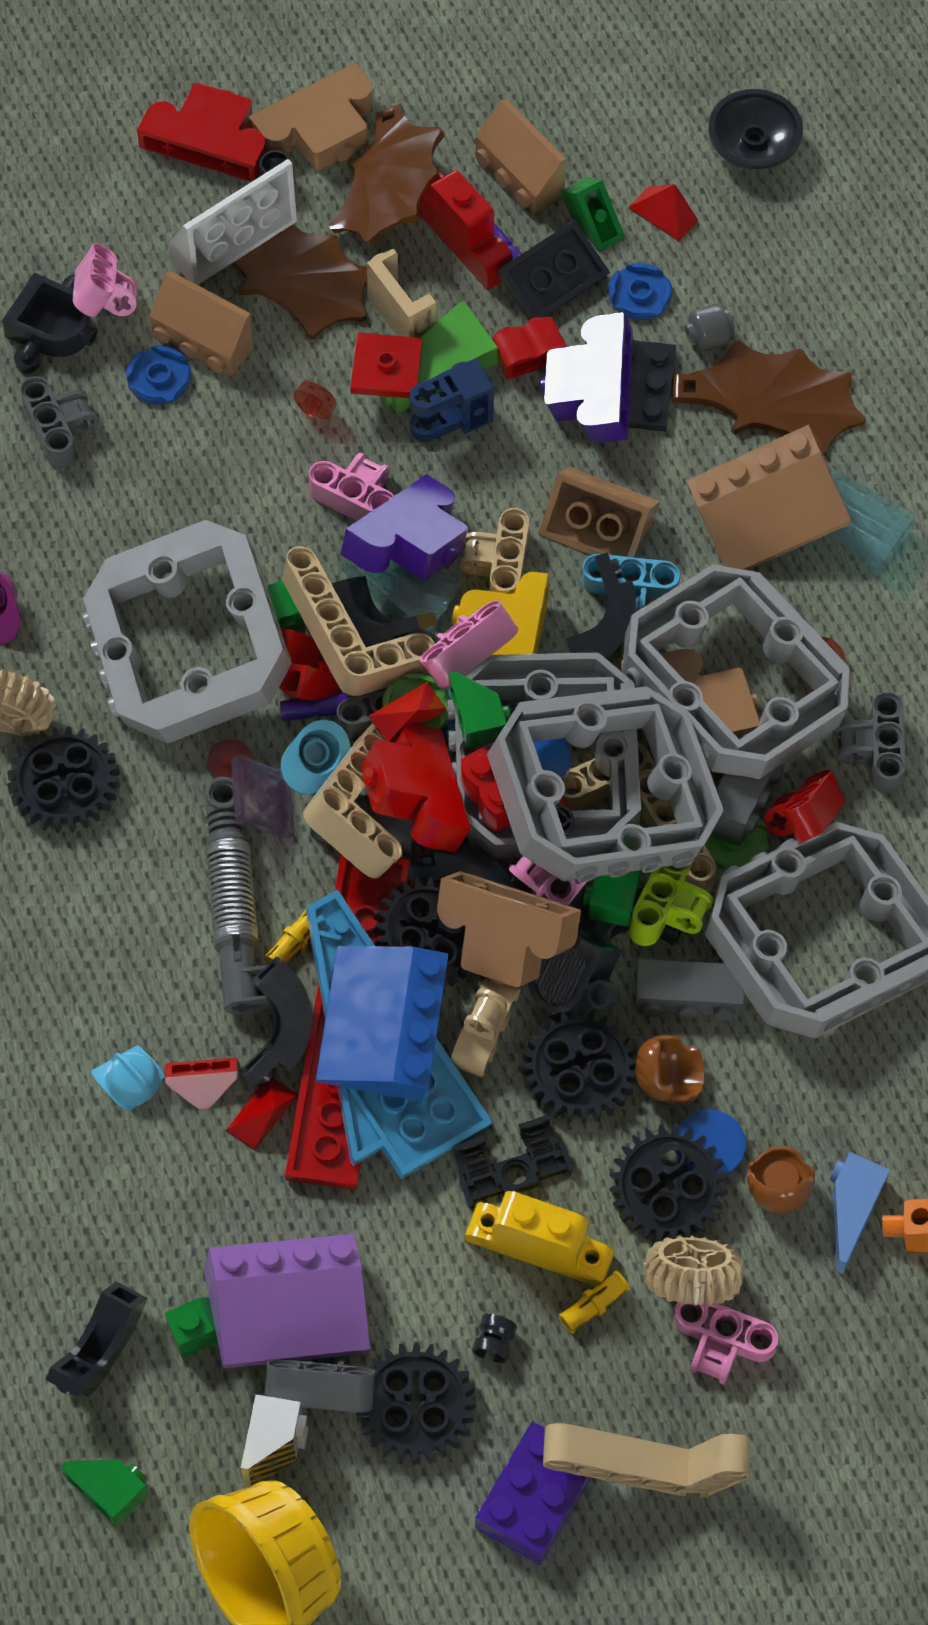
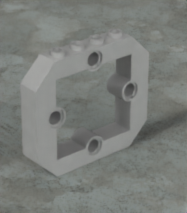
(786, 640)
(561, 675)
(227, 693)
(536, 818)
(767, 979)

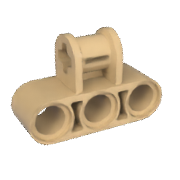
(495, 547)
(482, 1027)

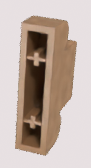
(320, 118)
(722, 691)
(505, 927)

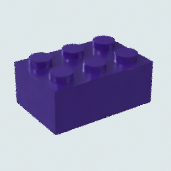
(530, 1500)

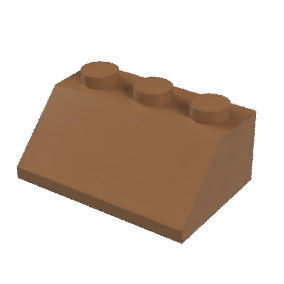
(521, 158)
(201, 324)
(597, 515)

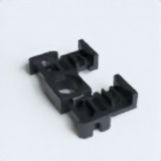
(544, 1164)

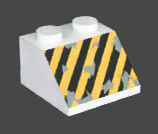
(272, 1438)

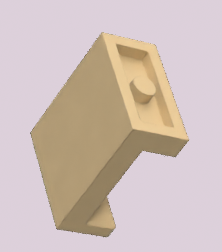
(391, 301)

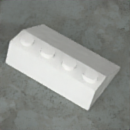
(235, 225)

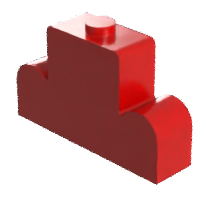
(206, 132)
(465, 226)
(417, 784)

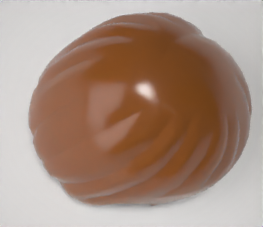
(670, 1070)
(780, 1180)

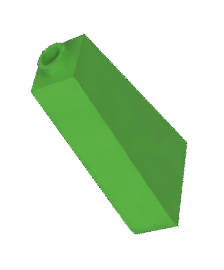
(450, 341)

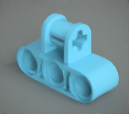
(646, 571)

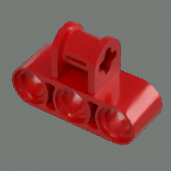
(807, 809)

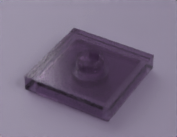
(262, 797)

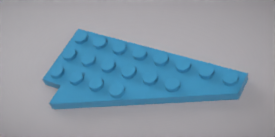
(404, 1129)

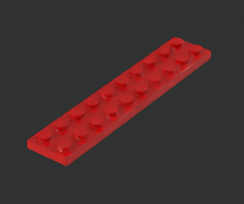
(318, 1137)

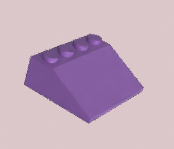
(287, 1300)

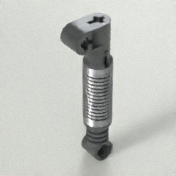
(236, 929)

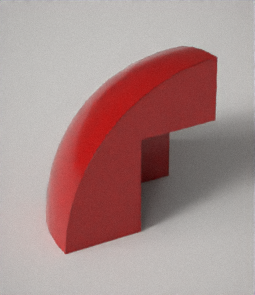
(309, 673)

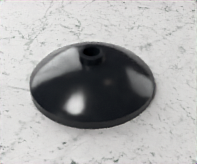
(756, 116)

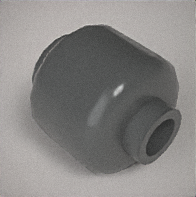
(710, 327)

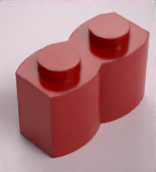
(526, 347)
(481, 787)

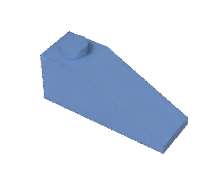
(853, 1198)

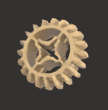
(24, 705)
(693, 1270)

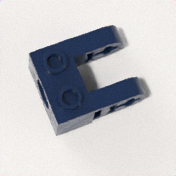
(463, 404)

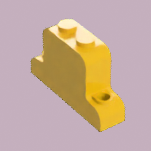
(525, 607)
(541, 1236)

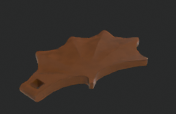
(389, 177)
(306, 278)
(774, 393)

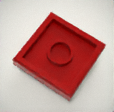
(385, 365)

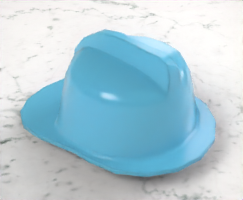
(314, 756)
(129, 1077)

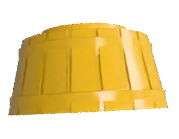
(265, 1556)

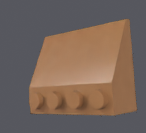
(769, 500)

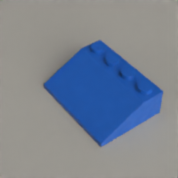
(382, 1020)

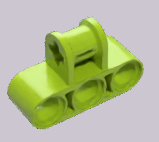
(672, 910)

